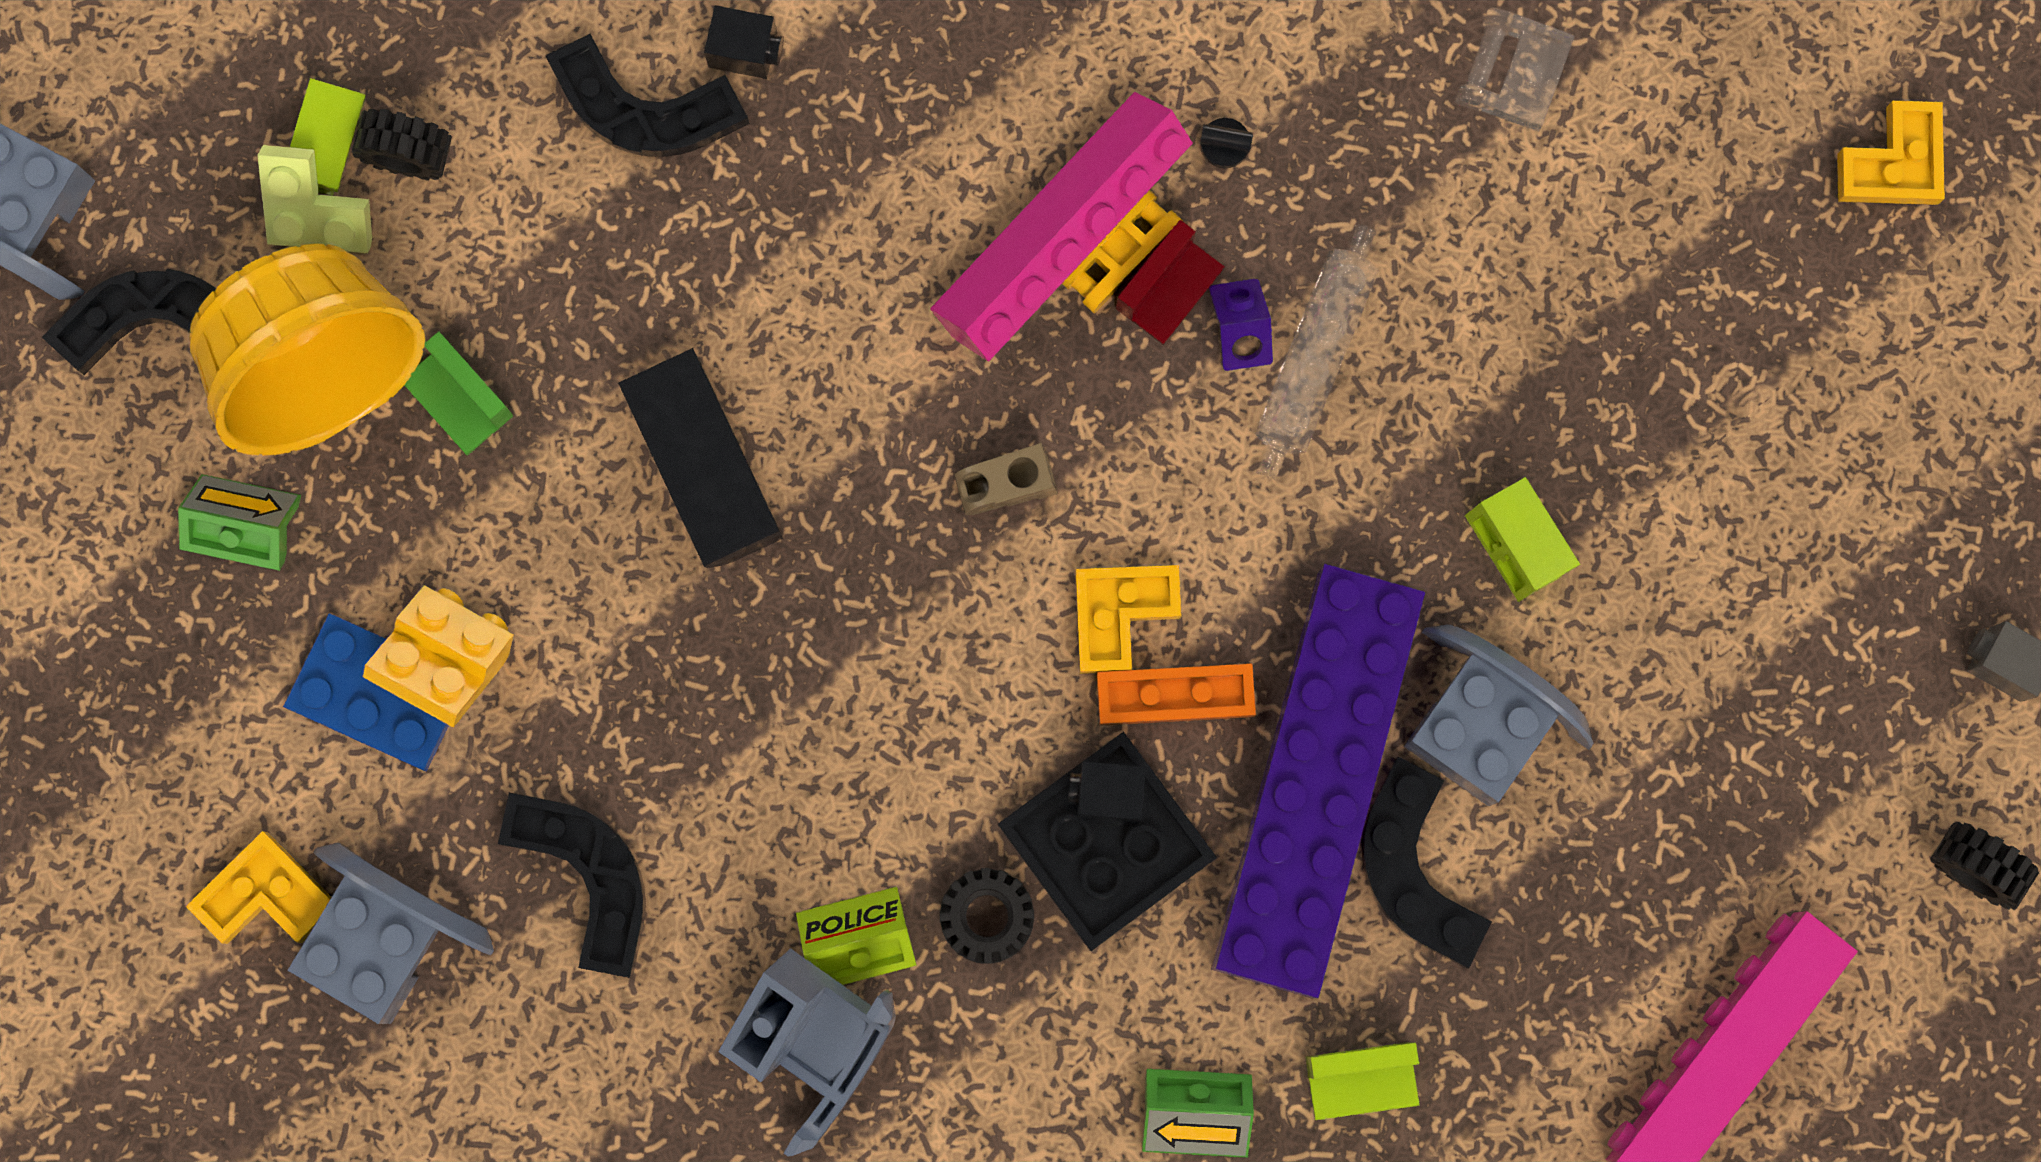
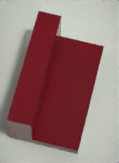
(1169, 284)

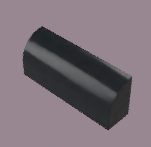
(700, 460)

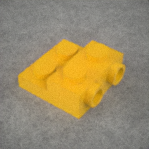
(440, 654)

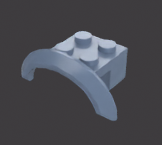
(34, 191)
(1490, 717)
(375, 937)
(813, 1031)

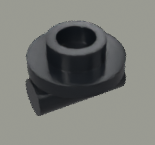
(1225, 142)

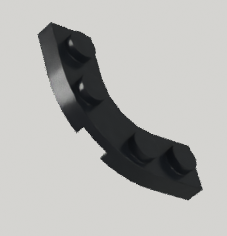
(639, 124)
(121, 306)
(606, 867)
(1395, 874)

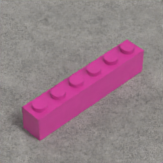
(1062, 225)
(1737, 1045)

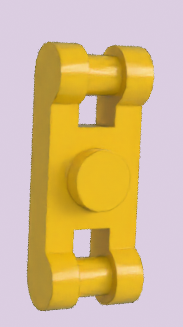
(1122, 252)

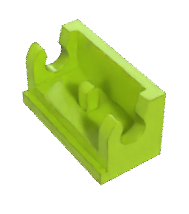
(328, 127)
(1522, 539)

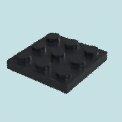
(1105, 869)

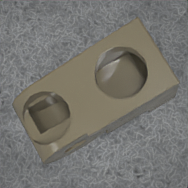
(1006, 480)

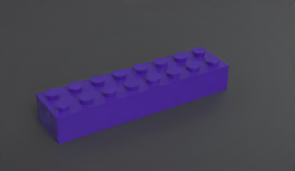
(1318, 781)

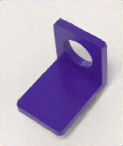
(1242, 313)

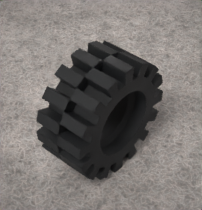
(401, 144)
(1985, 865)
(978, 884)

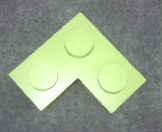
(298, 213)

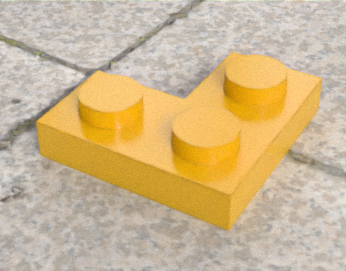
(1909, 167)
(1112, 599)
(258, 880)

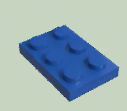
(337, 696)

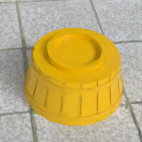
(300, 349)

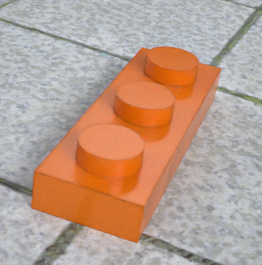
(1176, 694)

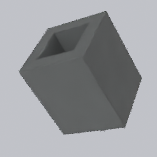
(2007, 660)

